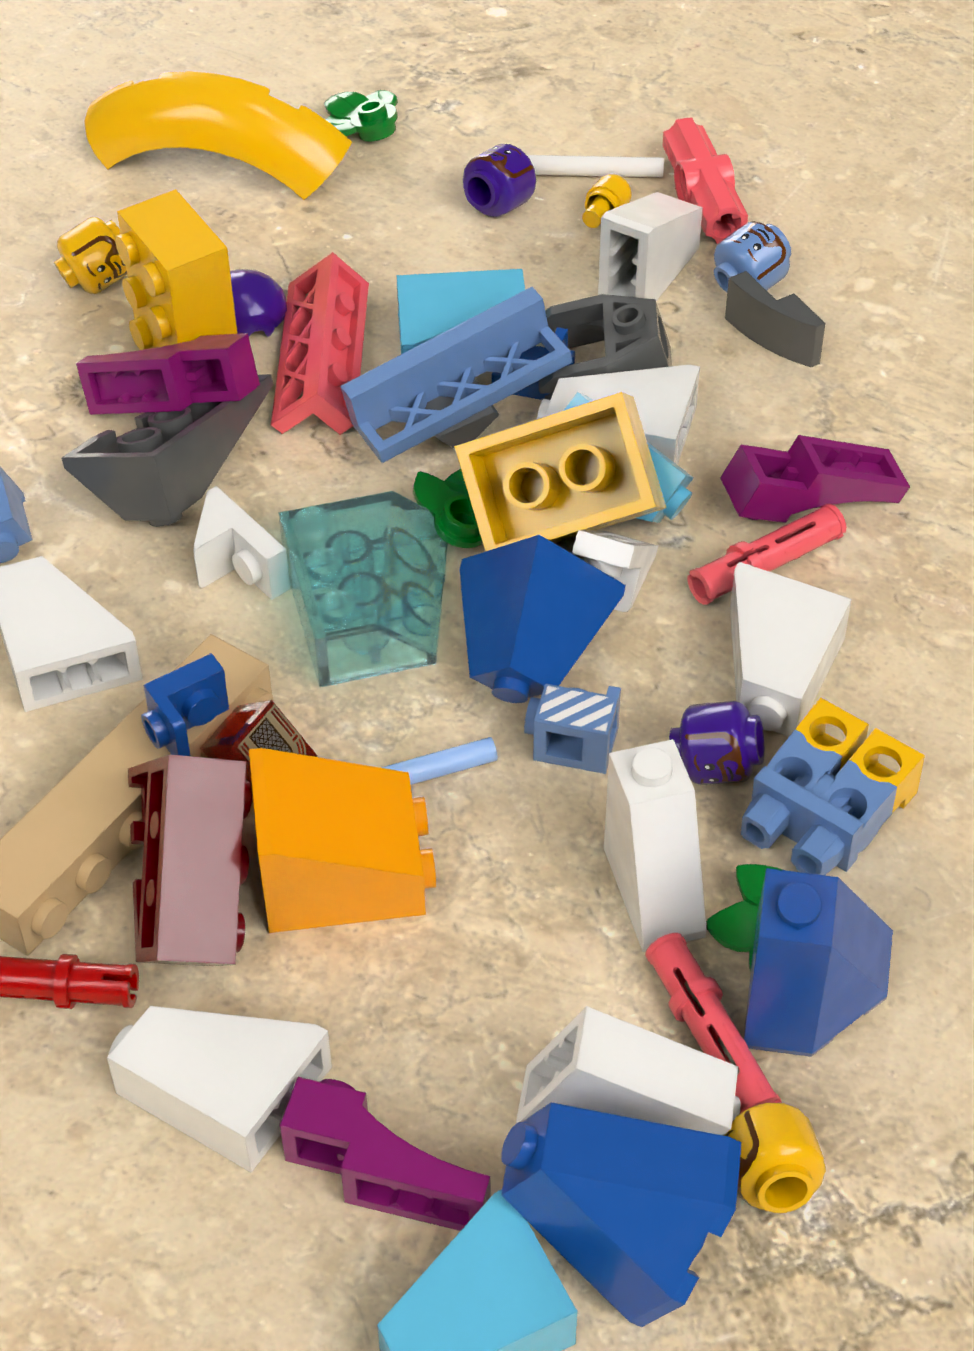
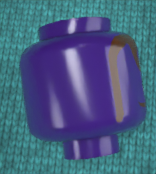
(499, 180)
(719, 742)

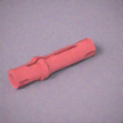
(767, 552)
(675, 967)

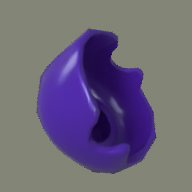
(257, 301)

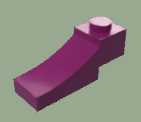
(170, 376)
(811, 474)
(334, 1132)

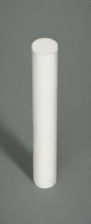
(597, 165)

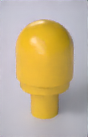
(605, 195)

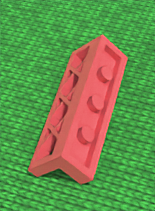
(320, 345)

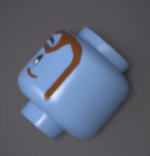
(755, 249)

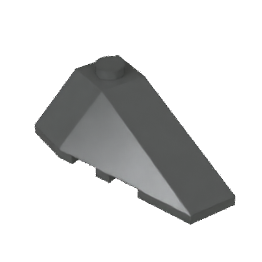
(166, 459)

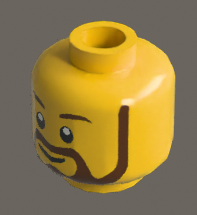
(90, 255)
(778, 1157)

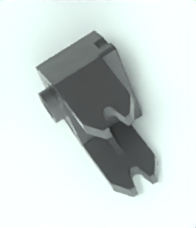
(627, 324)

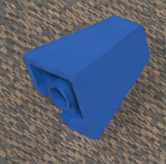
(531, 614)
(814, 963)
(623, 1200)

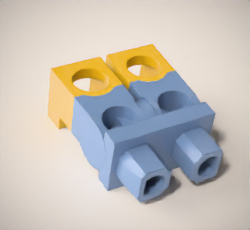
(830, 791)

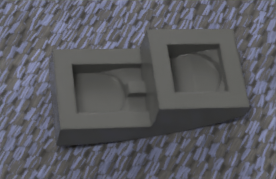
(777, 325)

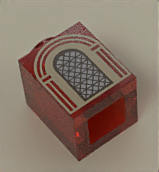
(252, 728)

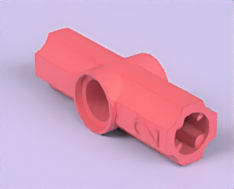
(704, 178)

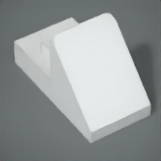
(235, 541)
(619, 557)

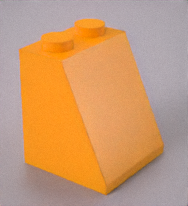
(337, 841)

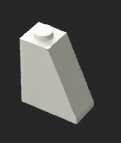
(647, 245)
(662, 396)
(60, 637)
(782, 644)
(655, 842)
(217, 1074)
(631, 1074)

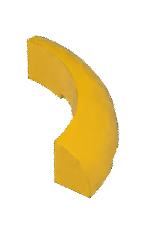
(218, 117)

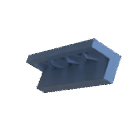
(447, 369)

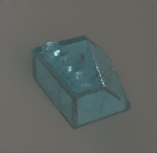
(366, 584)

